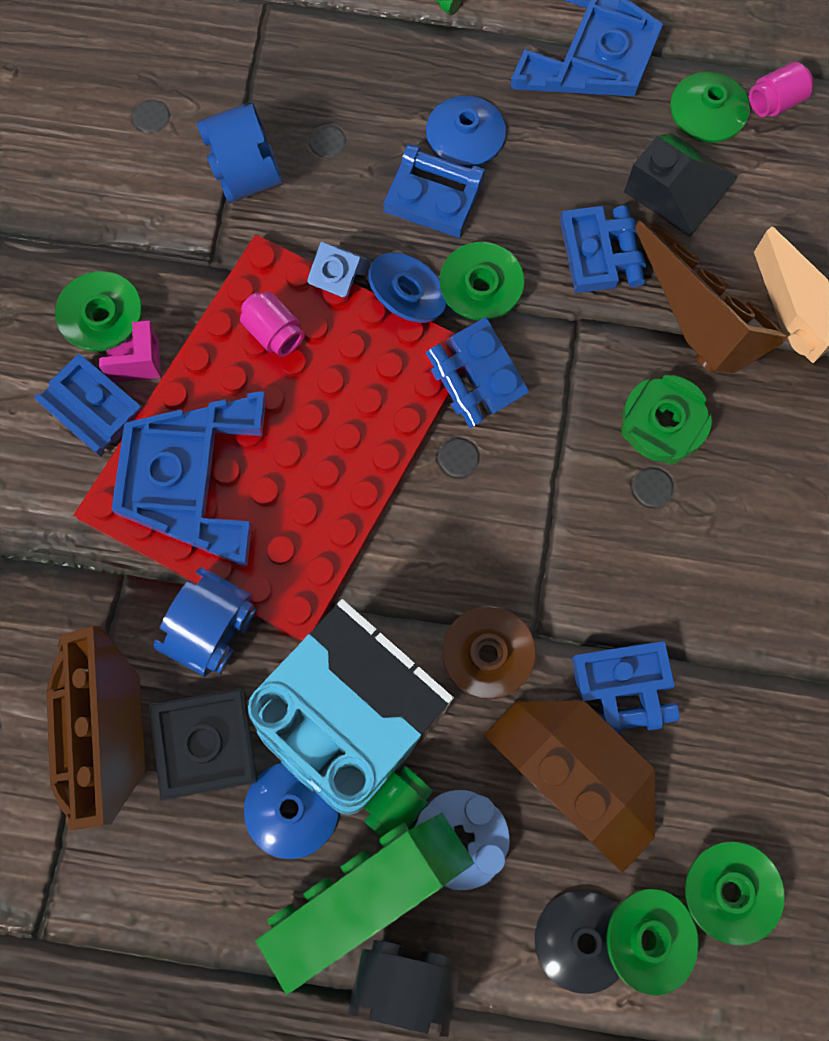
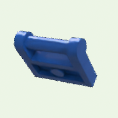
(431, 202)

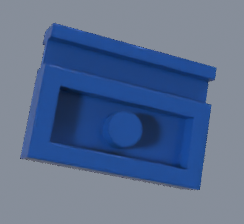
(88, 404)

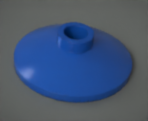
(462, 143)
(406, 287)
(273, 831)

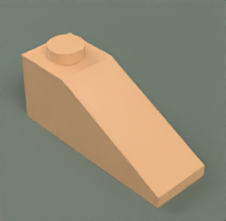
(796, 293)

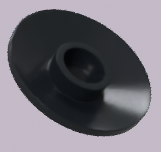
(557, 938)

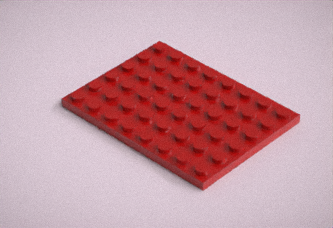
(333, 442)

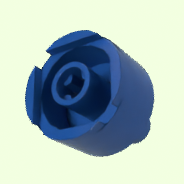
(239, 152)
(205, 622)

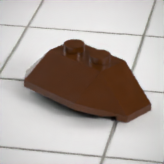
(93, 728)
(583, 772)

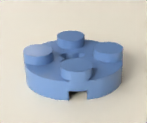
(489, 830)

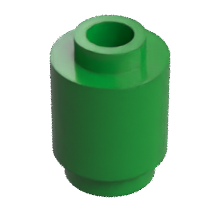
(397, 802)

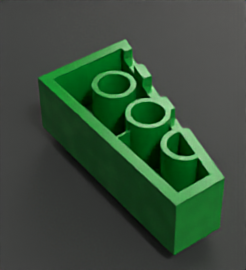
(363, 901)

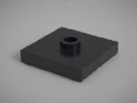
(202, 744)

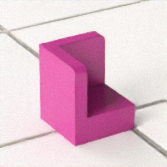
(135, 358)

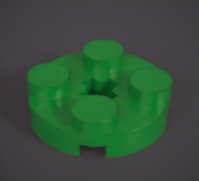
(659, 442)

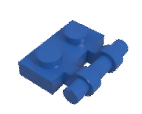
(590, 250)
(486, 367)
(627, 672)

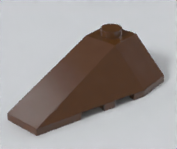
(713, 322)

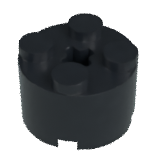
(405, 990)

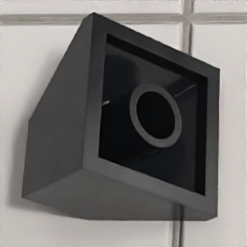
(678, 182)

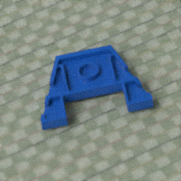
(604, 56)
(168, 471)

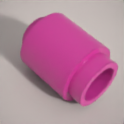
(781, 90)
(271, 323)

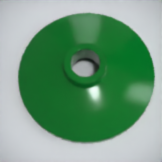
(707, 118)
(484, 265)
(90, 297)
(758, 896)
(671, 944)

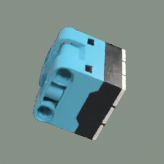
(346, 709)

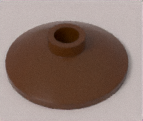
(505, 635)

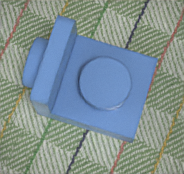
(336, 269)

